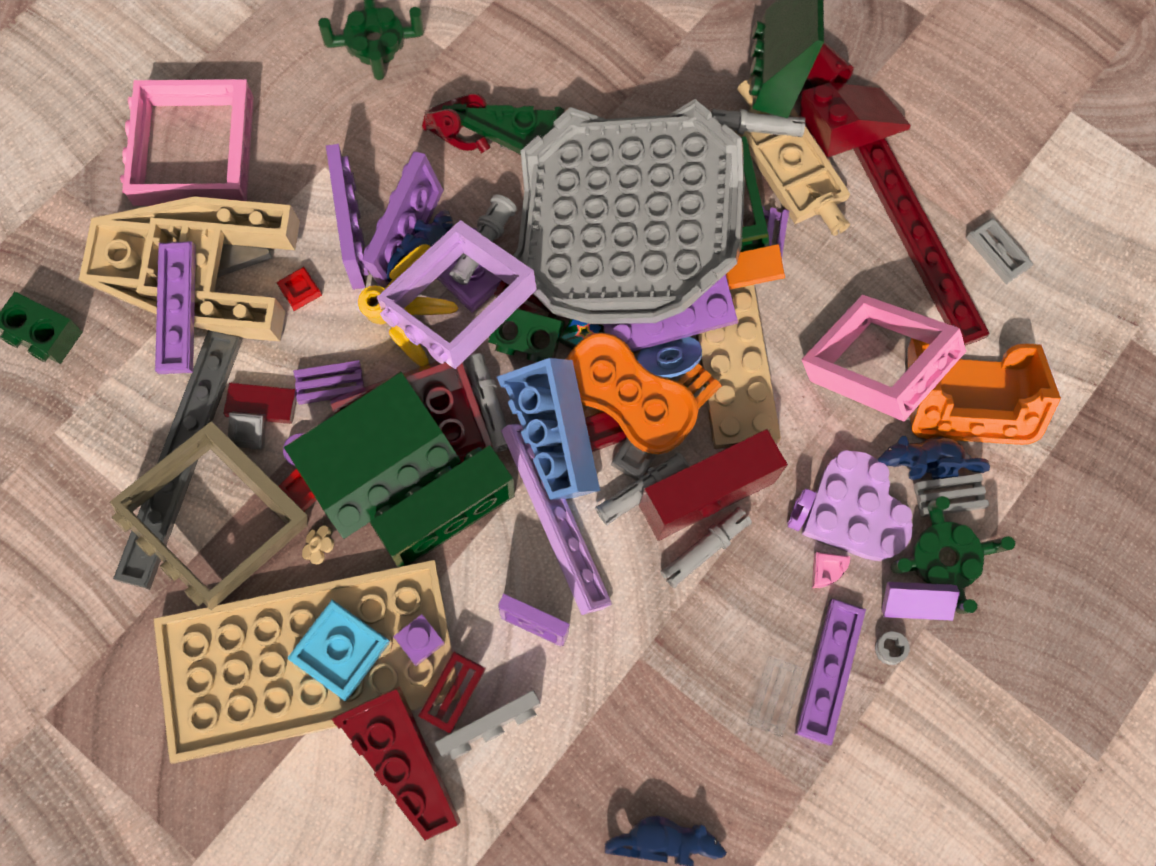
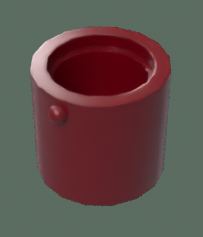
(829, 68)

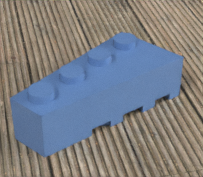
(553, 425)

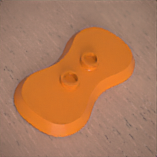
(649, 408)

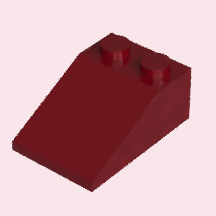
(849, 116)

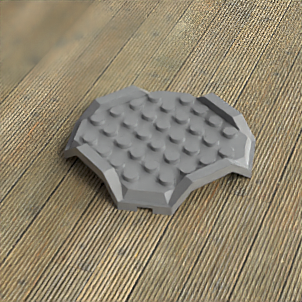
(631, 213)

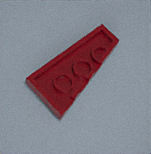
(395, 749)

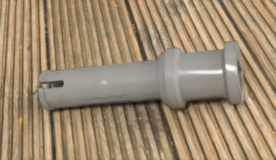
(489, 226)

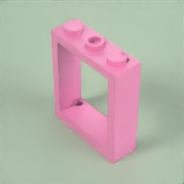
(914, 385)

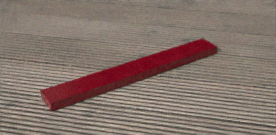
(921, 241)

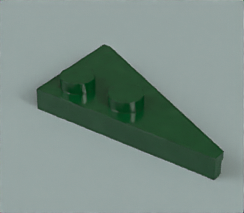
(507, 124)

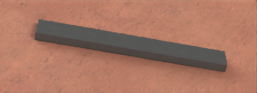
(194, 412)

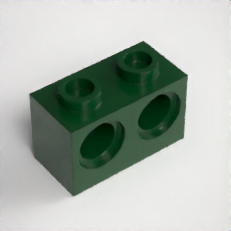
(528, 324)
(39, 325)

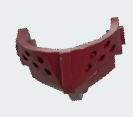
(448, 123)

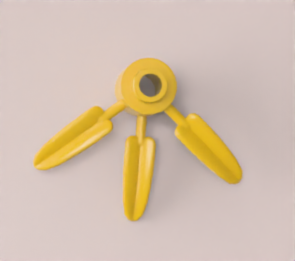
(418, 306)

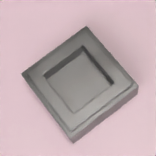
(247, 429)
(632, 460)

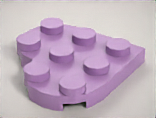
(856, 509)

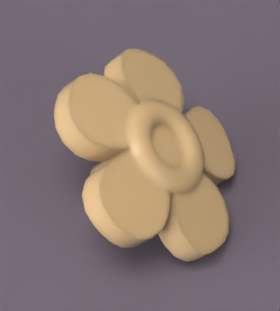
(318, 543)

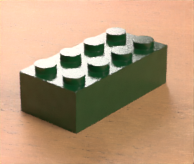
(444, 506)

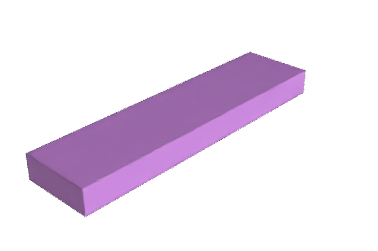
(175, 308)
(830, 672)

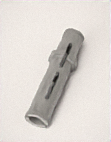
(761, 123)
(484, 389)
(632, 494)
(716, 538)

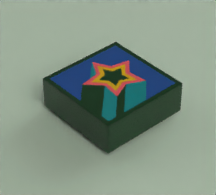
(578, 331)

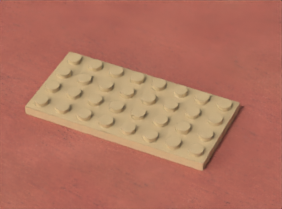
(230, 671)

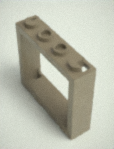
(170, 467)

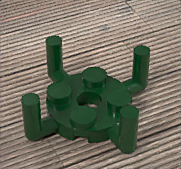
(369, 21)
(968, 551)

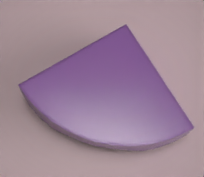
(801, 509)

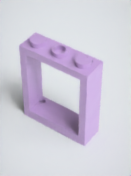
(434, 262)

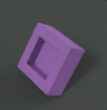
(419, 640)

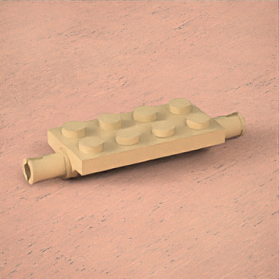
(798, 173)

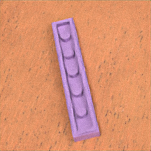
(560, 529)

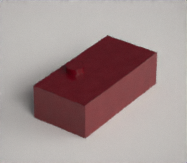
(712, 484)

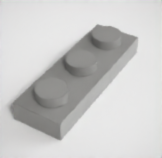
(489, 726)

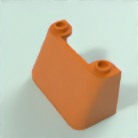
(989, 399)

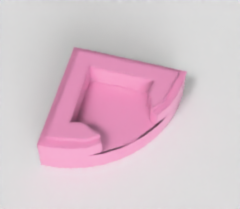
(828, 568)

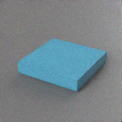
(338, 650)

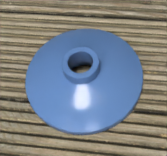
(671, 357)

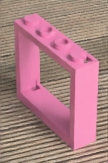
(187, 93)

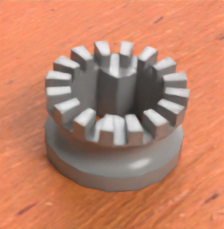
(900, 642)

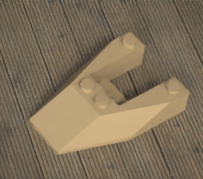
(124, 257)

